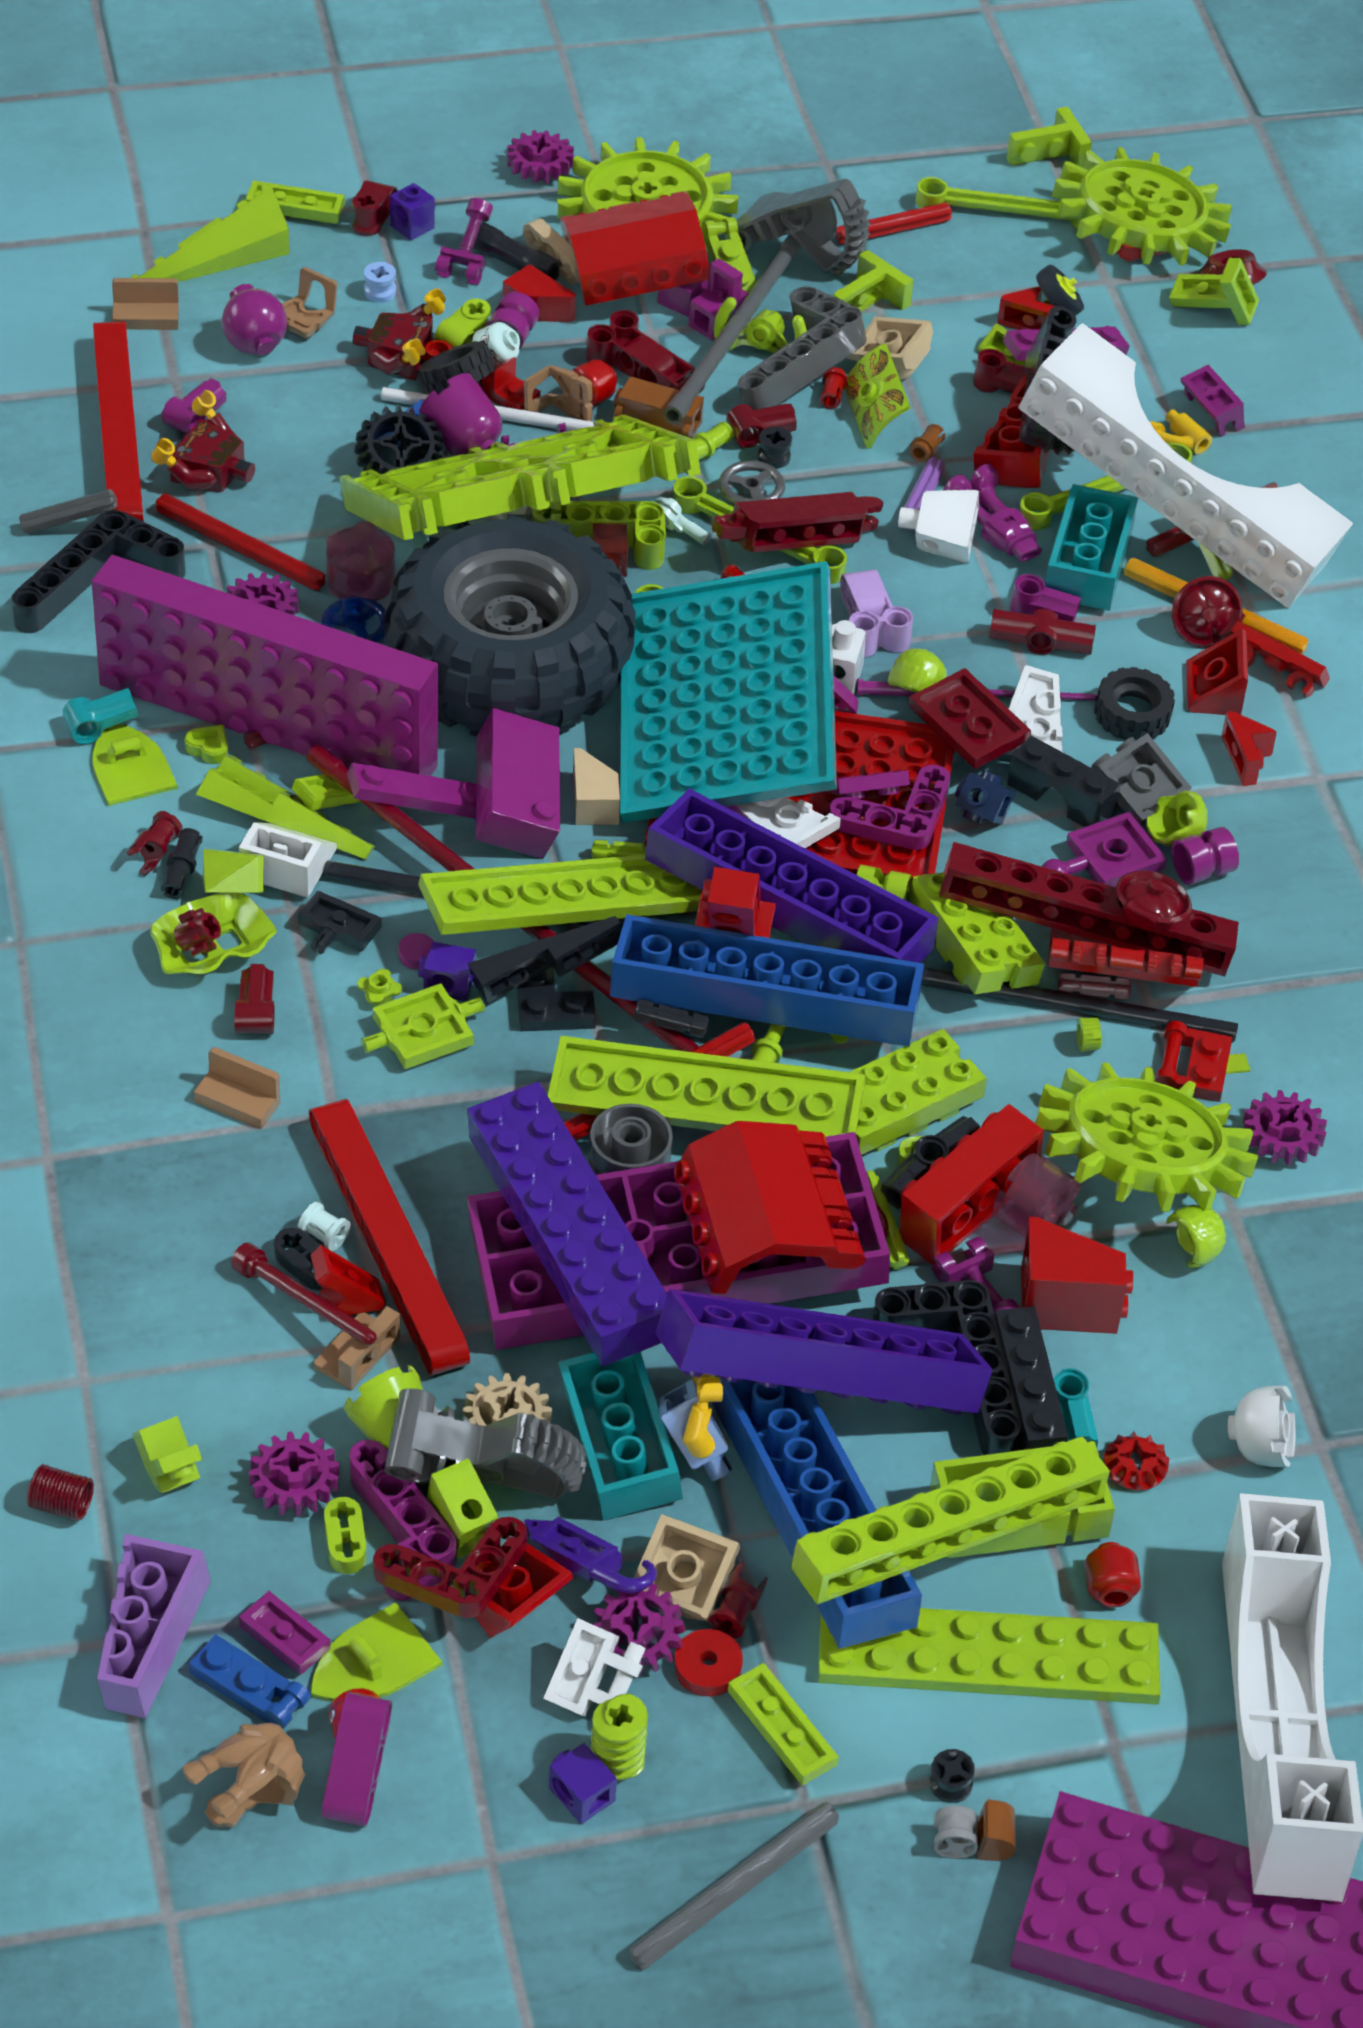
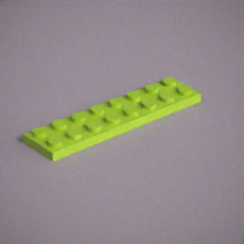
(554, 894)
(703, 1088)
(1004, 1657)

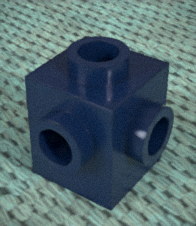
(995, 798)

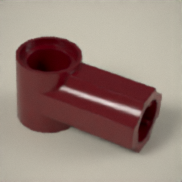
(995, 372)
(749, 423)
(255, 1005)

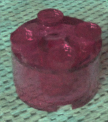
(360, 562)
(1038, 1191)

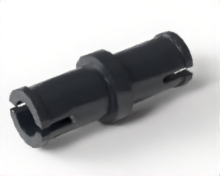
(181, 863)

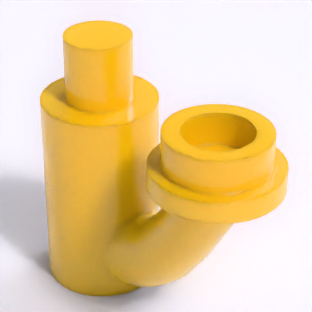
(1185, 430)

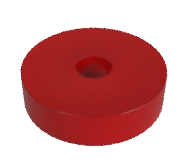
(713, 1646)

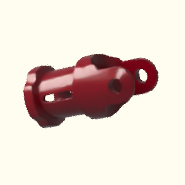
(154, 841)
(737, 1602)

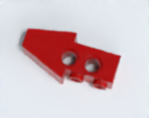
(734, 904)

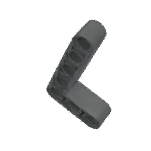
(831, 336)

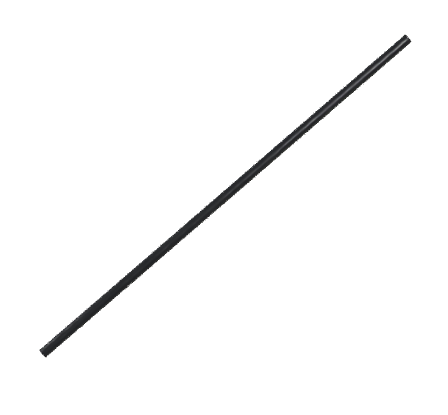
(931, 977)

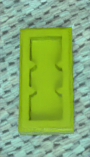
(321, 792)

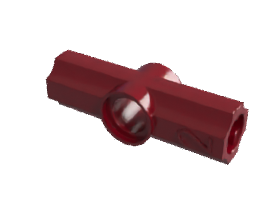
(1042, 631)

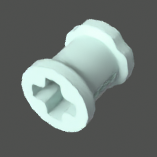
(324, 1226)

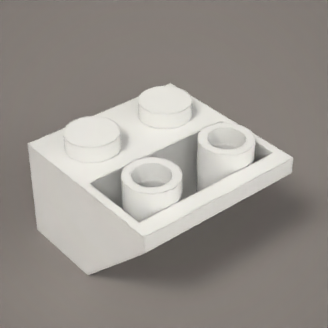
(290, 857)

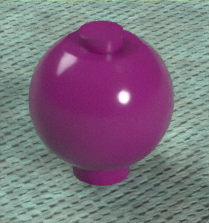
(253, 320)

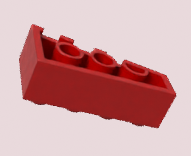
(1015, 461)

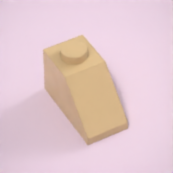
(594, 791)

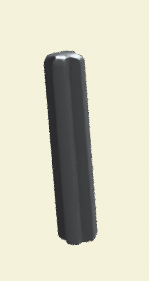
(68, 511)

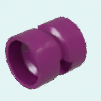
(518, 312)
(1205, 854)

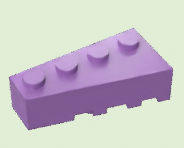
(149, 1618)

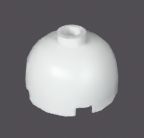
(1264, 1426)

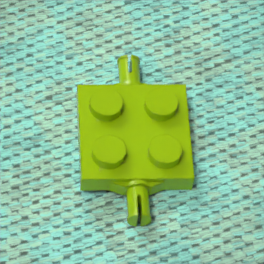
(423, 1026)

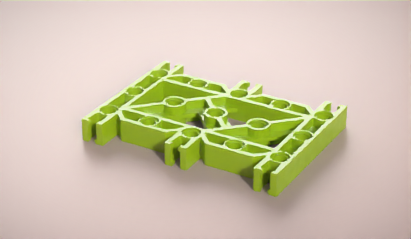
(518, 476)

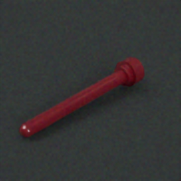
(252, 1262)

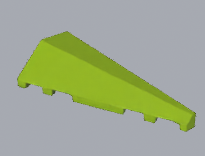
(242, 238)
(259, 797)

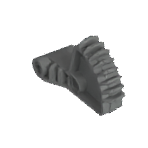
(812, 222)
(509, 1452)

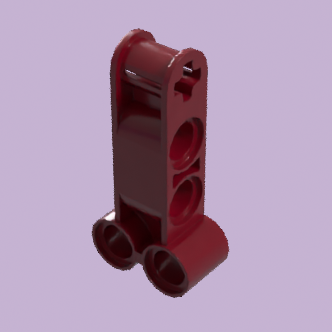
(635, 352)

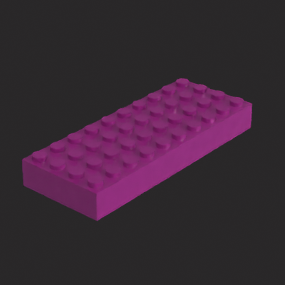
(263, 670)
(530, 1310)
(1177, 1927)

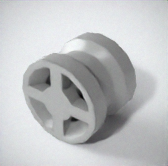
(955, 1832)

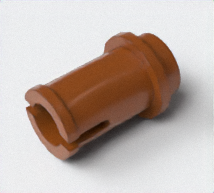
(924, 447)

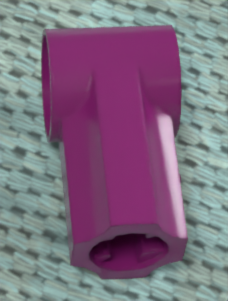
(179, 411)
(1031, 594)

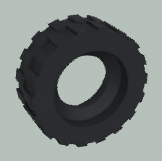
(467, 358)
(1137, 684)

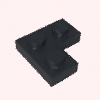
(547, 1010)

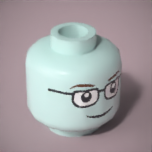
(501, 341)

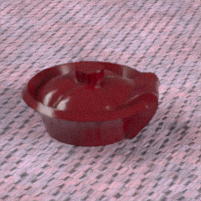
(1217, 262)
(1206, 611)
(1152, 900)

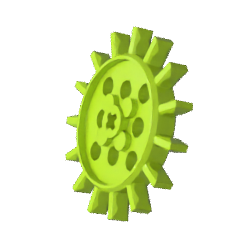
(643, 176)
(1142, 206)
(1146, 1137)

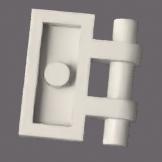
(584, 1664)

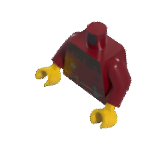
(400, 339)
(208, 454)

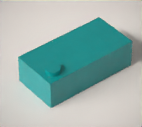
(1092, 545)
(621, 1434)

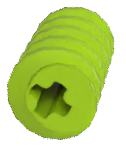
(620, 1735)

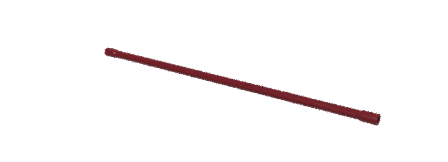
(336, 770)

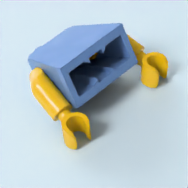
(694, 1425)

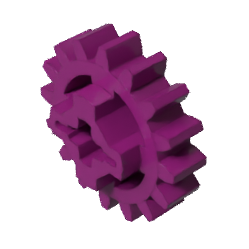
(540, 156)
(267, 592)
(1285, 1127)
(294, 1473)
(623, 1617)

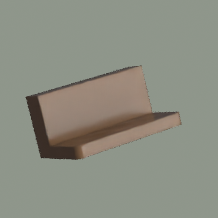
(146, 303)
(239, 1088)
(350, 1360)

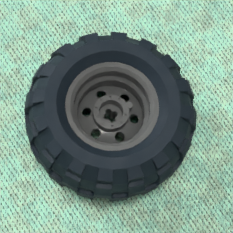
(514, 620)

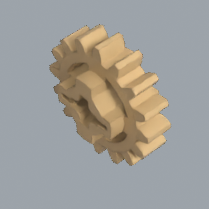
(504, 1400)

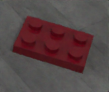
(969, 718)

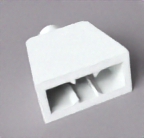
(944, 522)
(848, 652)

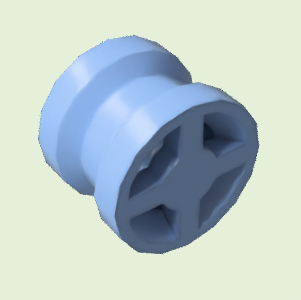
(380, 282)

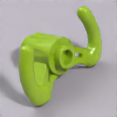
(762, 331)

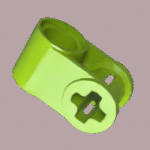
(464, 323)

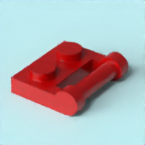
(1206, 1063)

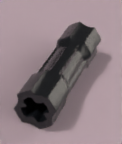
(497, 245)

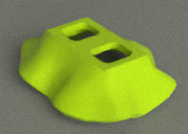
(235, 914)

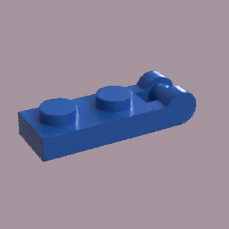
(248, 1682)

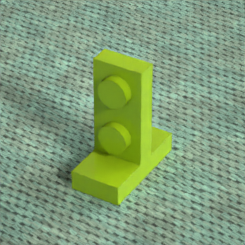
(1047, 142)
(876, 281)
(1228, 290)

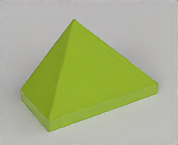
(232, 872)

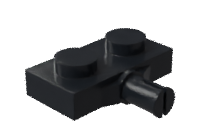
(338, 922)

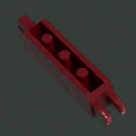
(799, 521)

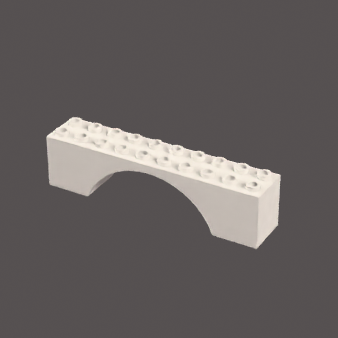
(1266, 534)
(1296, 1794)

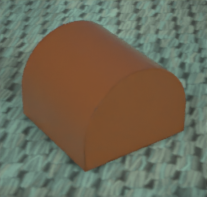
(996, 1831)

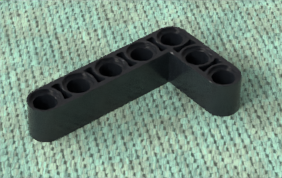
(81, 559)
(966, 1310)

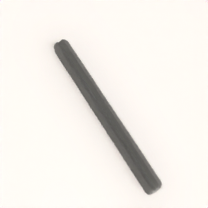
(733, 1886)

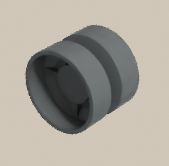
(629, 1139)

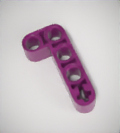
(400, 1510)

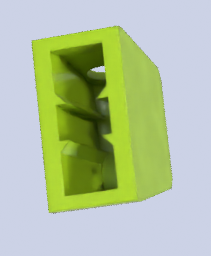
(462, 1504)

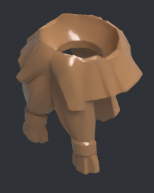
(267, 1772)

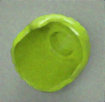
(916, 670)
(1177, 817)
(1199, 1233)

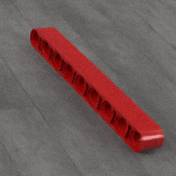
(117, 416)
(389, 1237)

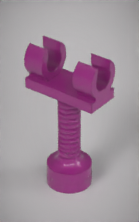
(479, 212)
(978, 1262)

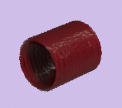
(60, 1492)

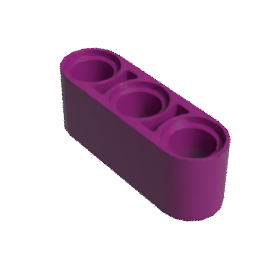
(356, 1759)

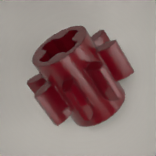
(197, 932)

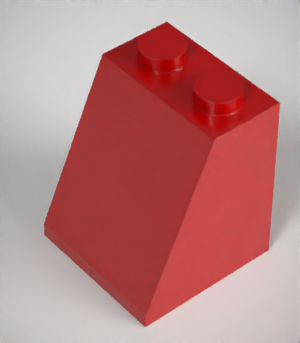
(1073, 1280)

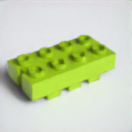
(979, 942)
(914, 1089)

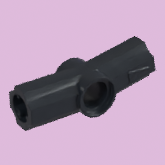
(926, 1148)

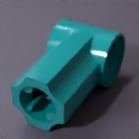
(89, 718)
(1075, 1408)

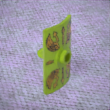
(875, 393)

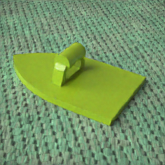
(130, 765)
(376, 1655)

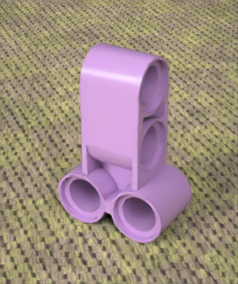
(873, 612)

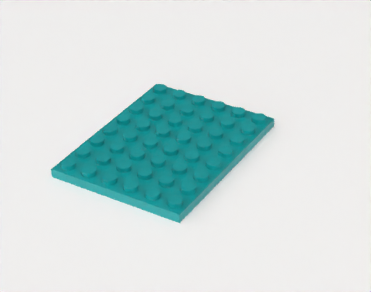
(729, 692)

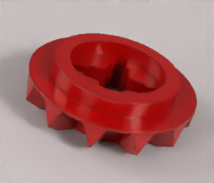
(1123, 1469)

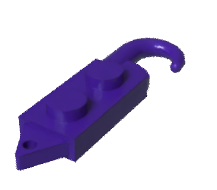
(585, 1554)

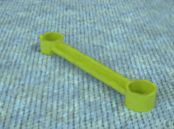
(985, 200)
(1057, 502)
(716, 507)

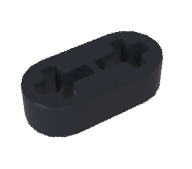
(296, 1262)

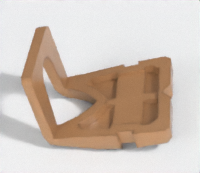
(303, 321)
(575, 396)

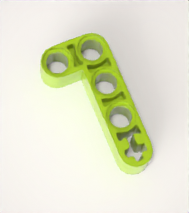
(643, 519)

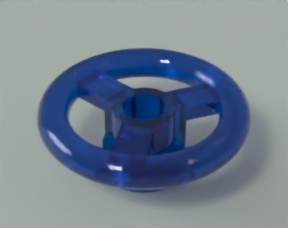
(354, 615)

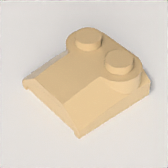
(906, 339)
(689, 1565)

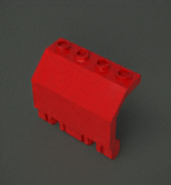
(637, 248)
(1092, 956)
(763, 1194)

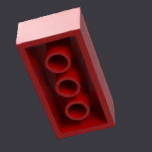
(963, 1186)

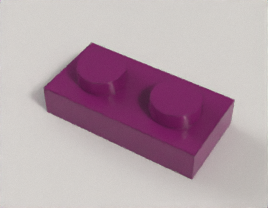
(884, 782)
(284, 1632)

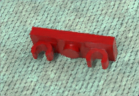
(1282, 657)

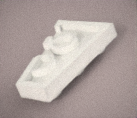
(1039, 705)
(790, 819)

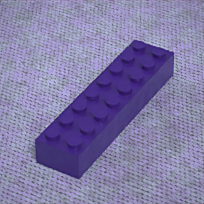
(811, 894)
(569, 1221)
(822, 1352)

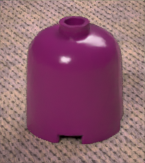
(463, 415)

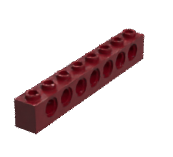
(1078, 907)

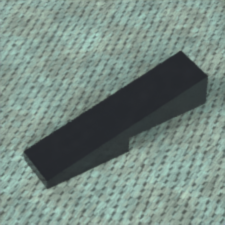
(563, 952)

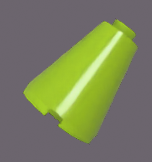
(378, 1402)

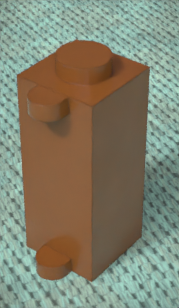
(648, 401)

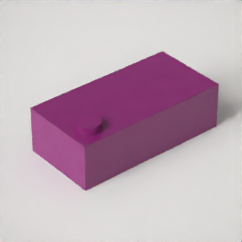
(518, 783)

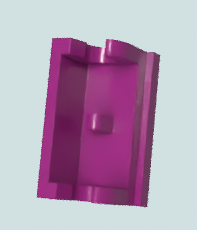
(1215, 398)

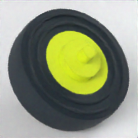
(1059, 289)

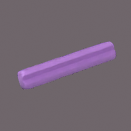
(927, 482)

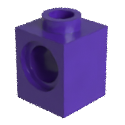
(412, 211)
(448, 966)
(582, 1782)

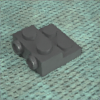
(1143, 776)

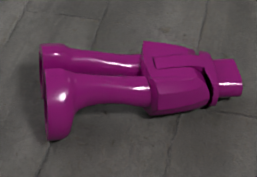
(1006, 526)

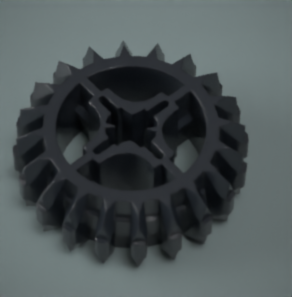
(374, 453)

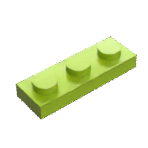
(303, 202)
(783, 1724)

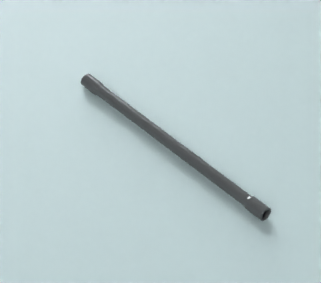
(683, 400)

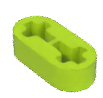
(352, 1534)

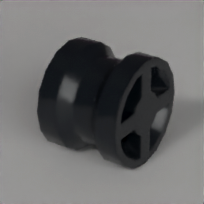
(775, 447)
(951, 1765)

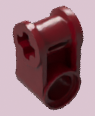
(371, 207)

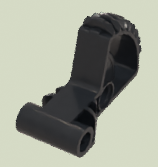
(1052, 334)

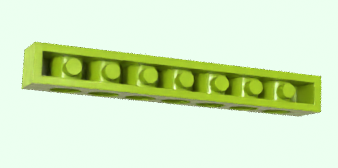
(949, 1519)

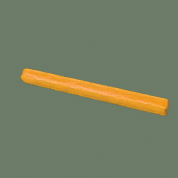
(1171, 585)

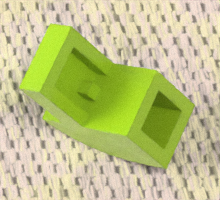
(167, 1454)

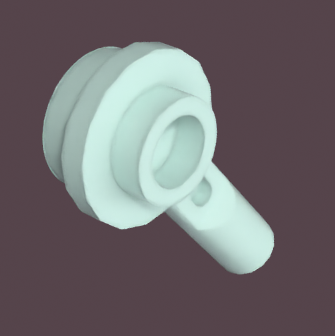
(676, 521)

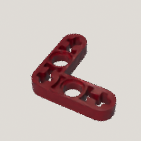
(464, 1580)

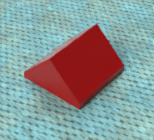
(1218, 677)
(525, 1588)

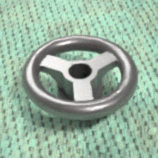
(750, 487)

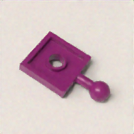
(1092, 850)

